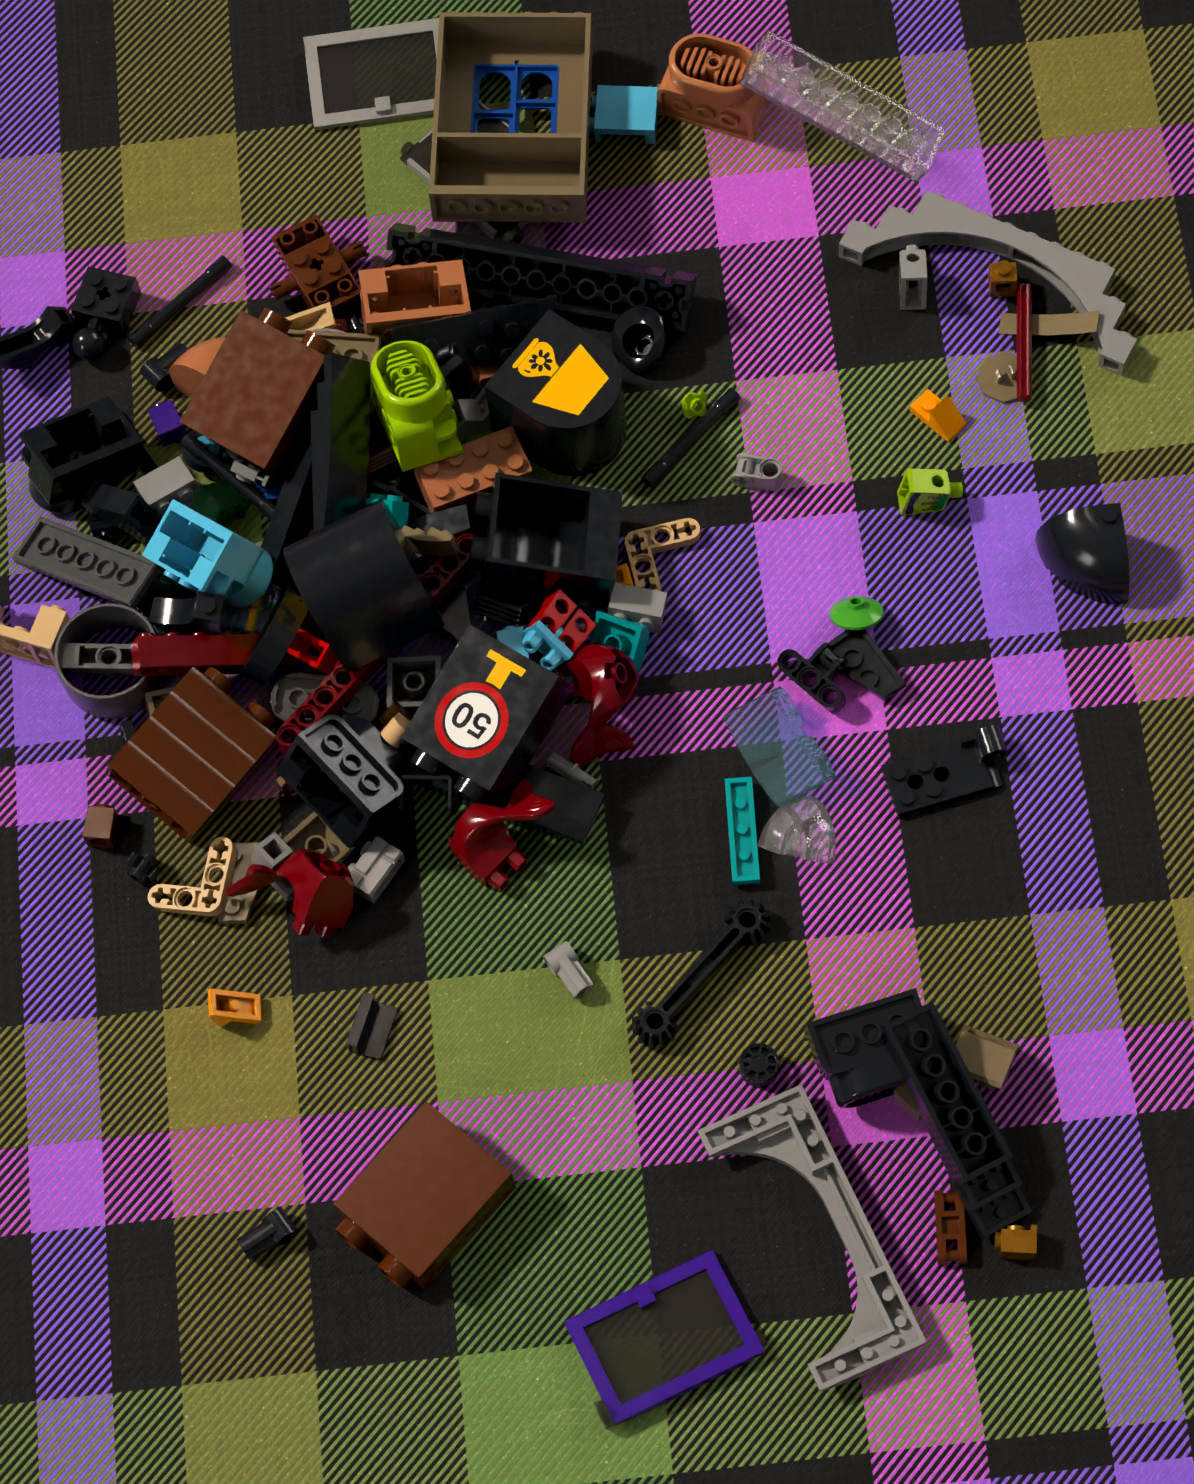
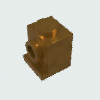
(1002, 273)
(1017, 1242)

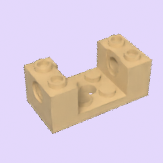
(40, 642)

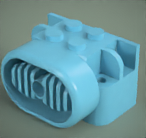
(209, 556)

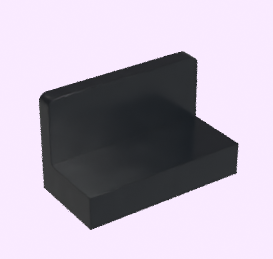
(371, 1027)

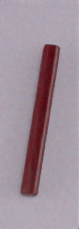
(1024, 342)

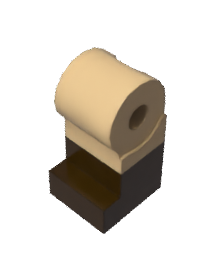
(395, 720)

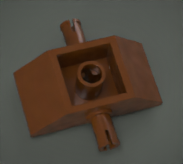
(316, 265)

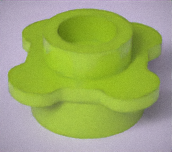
(689, 402)

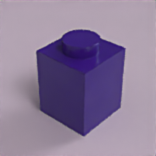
(166, 422)

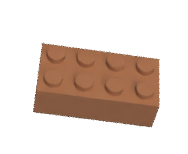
(459, 477)

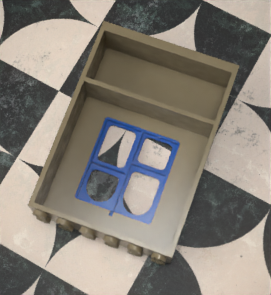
(511, 172)

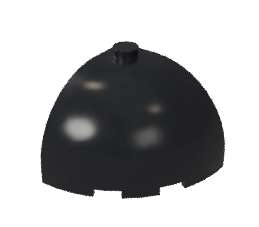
(1088, 552)

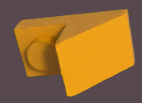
(938, 414)
(233, 1006)

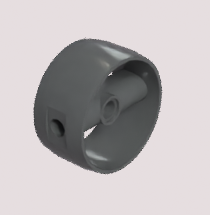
(77, 657)

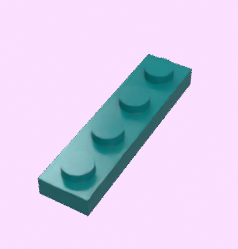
(742, 831)

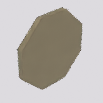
(999, 377)

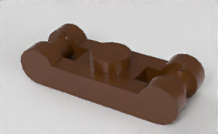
(950, 1227)

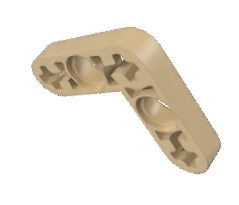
(650, 546)
(202, 894)

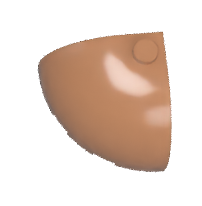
(193, 364)

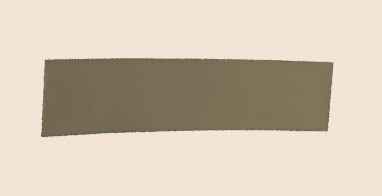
(1053, 324)

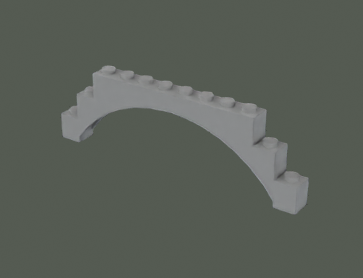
(952, 223)

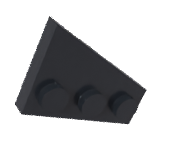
(867, 664)

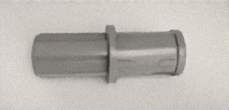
(569, 770)

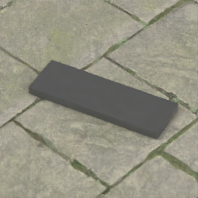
(87, 562)

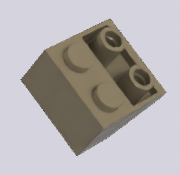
(986, 1056)

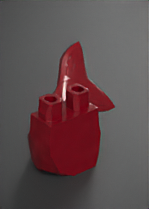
(608, 681)
(484, 841)
(319, 886)

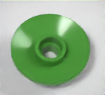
(856, 613)

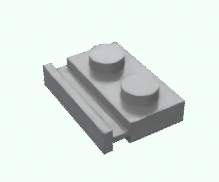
(248, 472)

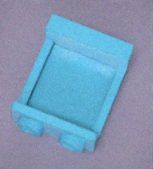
(625, 111)

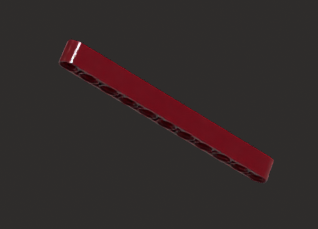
(343, 693)

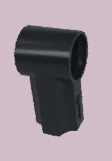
(157, 370)
(274, 1230)

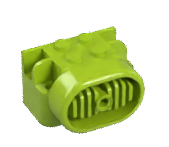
(414, 404)

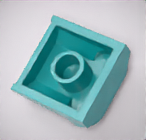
(621, 633)

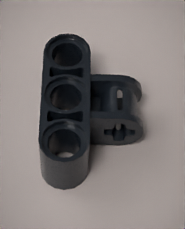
(819, 666)

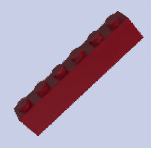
(179, 653)

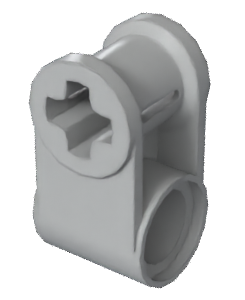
(754, 472)

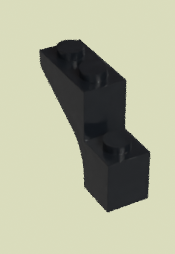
(24, 346)

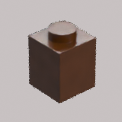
(101, 826)

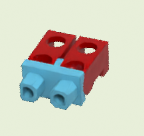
(555, 631)

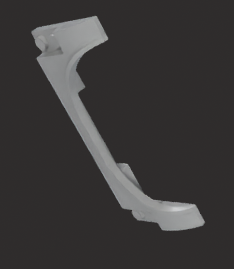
(791, 1134)

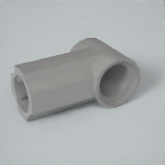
(565, 964)

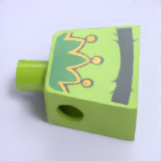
(926, 491)

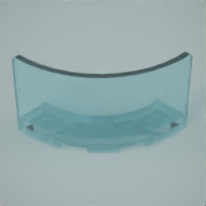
(776, 747)

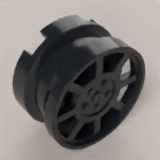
(759, 1065)

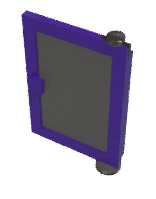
(663, 1339)

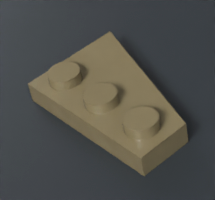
(239, 907)

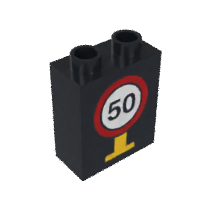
(485, 716)

